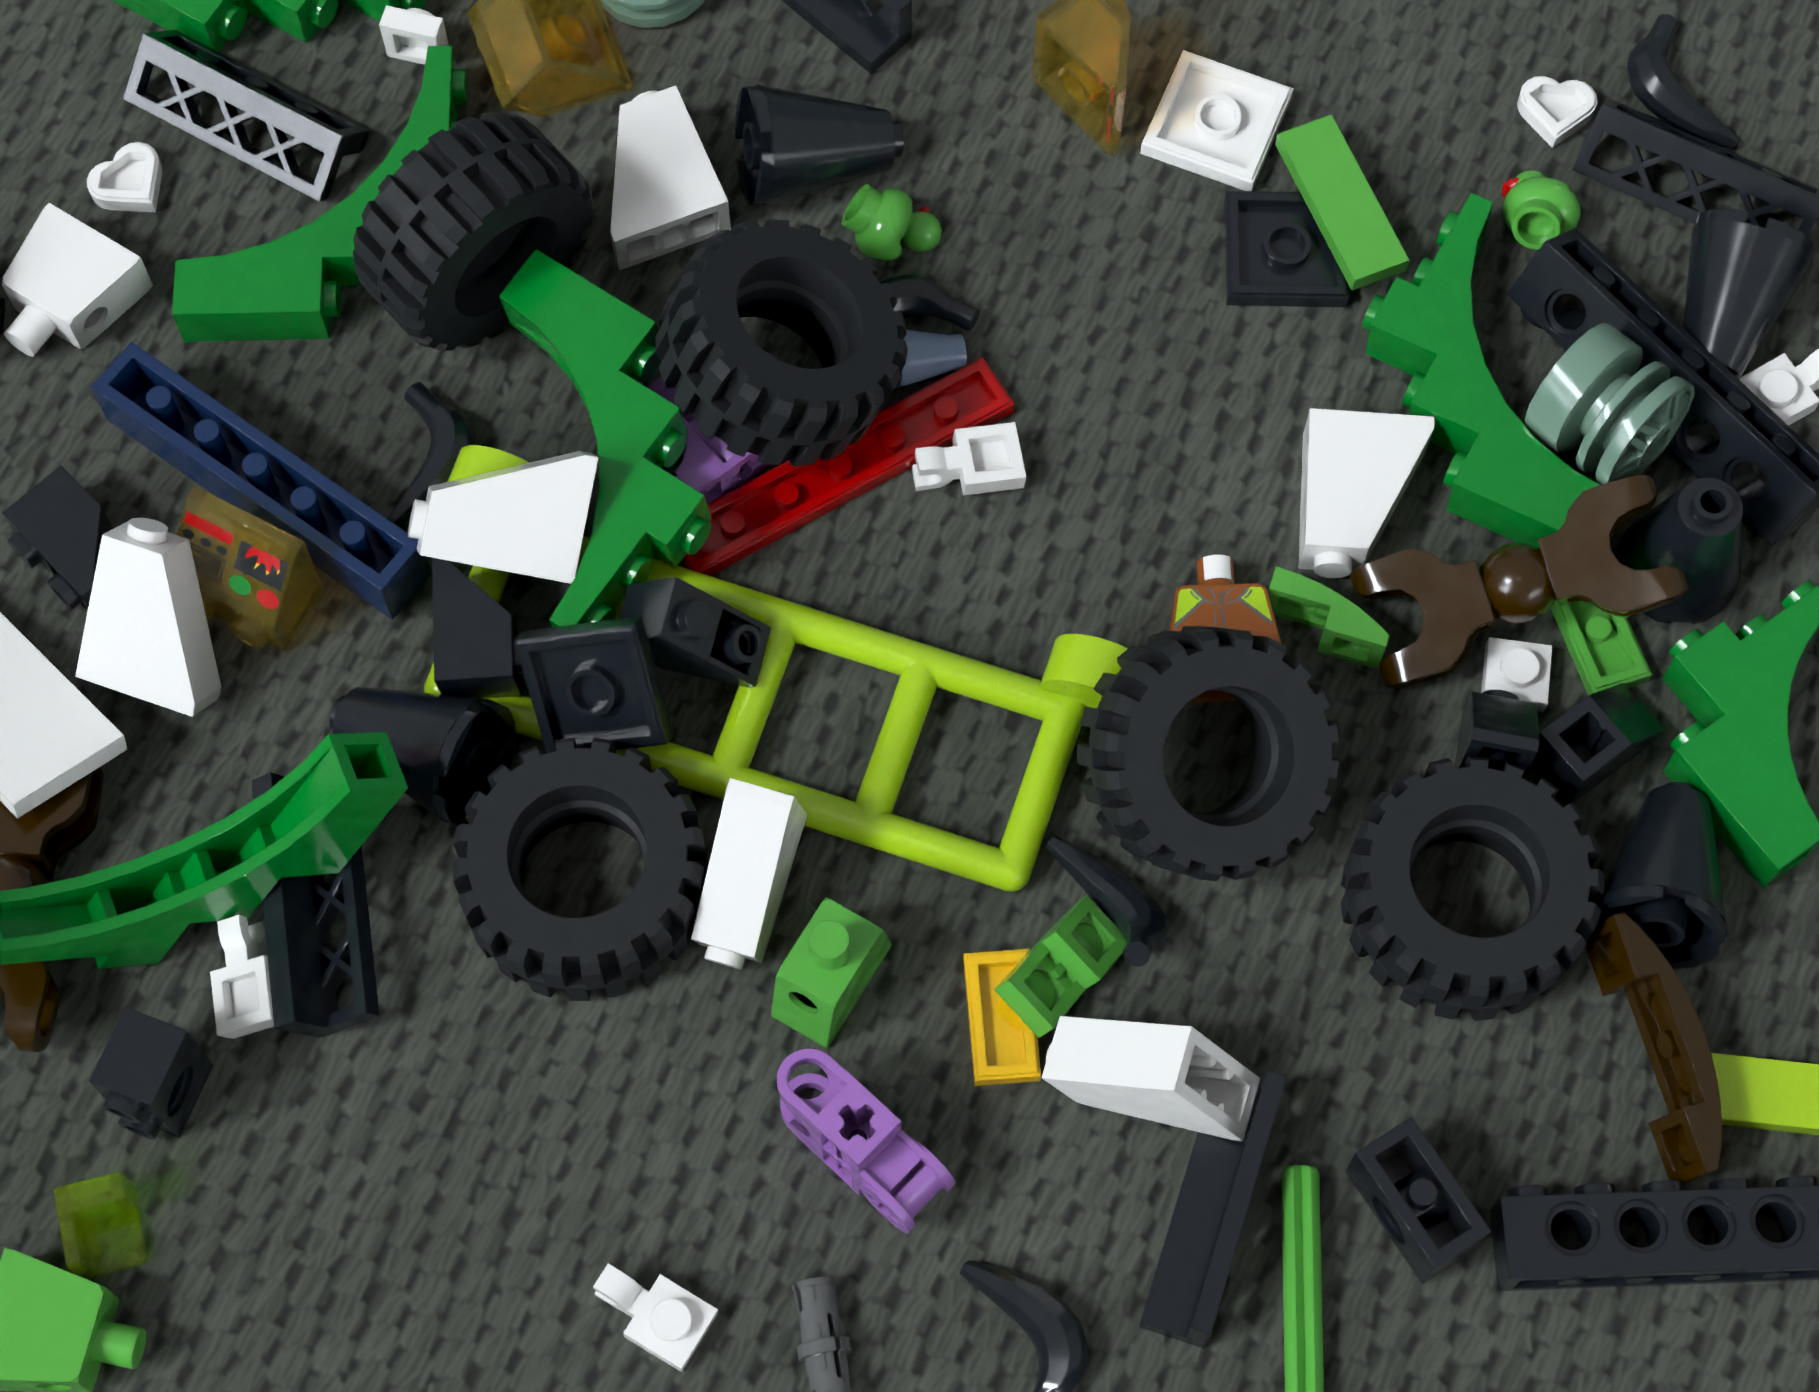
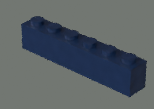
(261, 478)

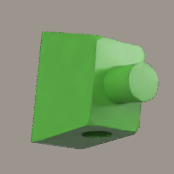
(830, 968)
(58, 1328)

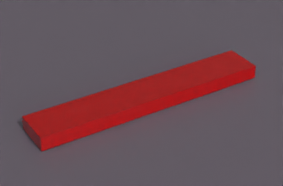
(799, 494)

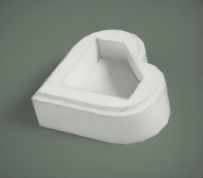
(1556, 108)
(128, 181)

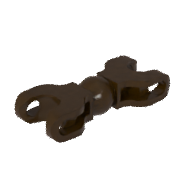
(1519, 582)
(27, 858)

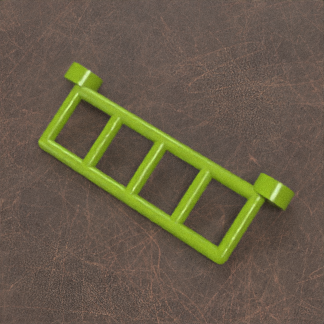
(1056, 700)

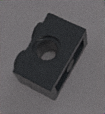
(150, 1075)
(1417, 1200)

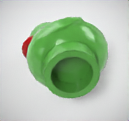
(1538, 208)
(885, 219)

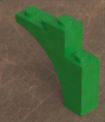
(1741, 739)

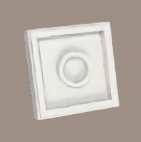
(1216, 121)

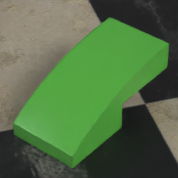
(1346, 628)
(1062, 966)

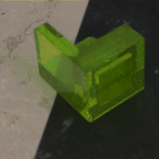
(100, 1225)

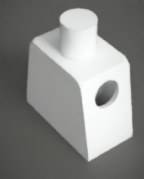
(69, 283)

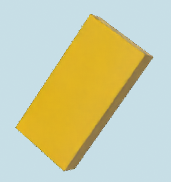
(1001, 1042)

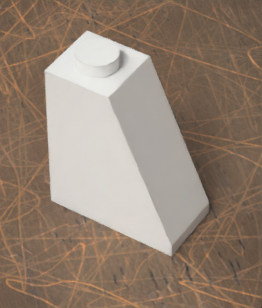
(662, 181)
(1353, 482)
(511, 518)
(149, 621)
(747, 873)
(1152, 1074)

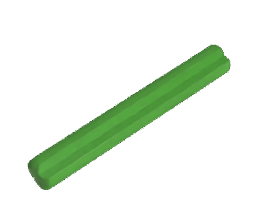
(1302, 1279)

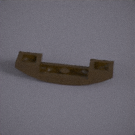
(1674, 1041)

